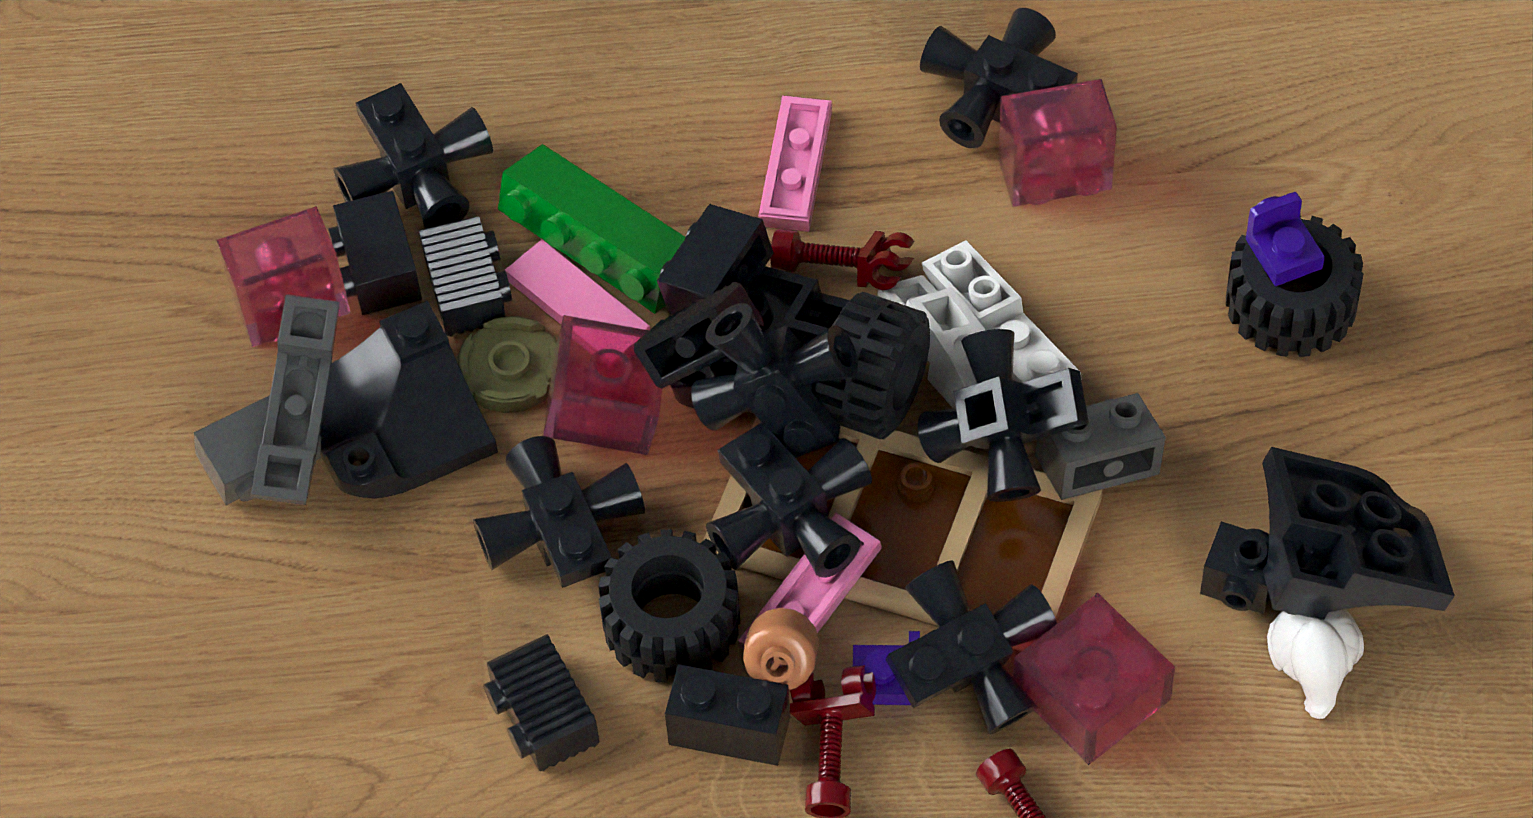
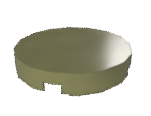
(508, 364)

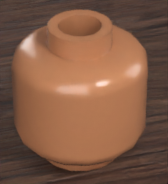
(781, 647)

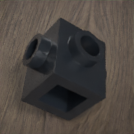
(1236, 568)

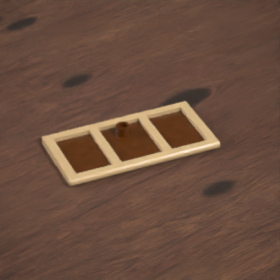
(939, 515)

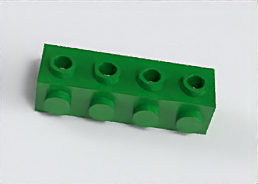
(589, 223)

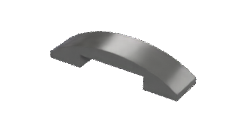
(296, 400)

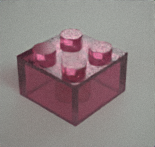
(1057, 143)
(278, 260)
(601, 388)
(1094, 678)

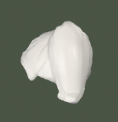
(1316, 654)

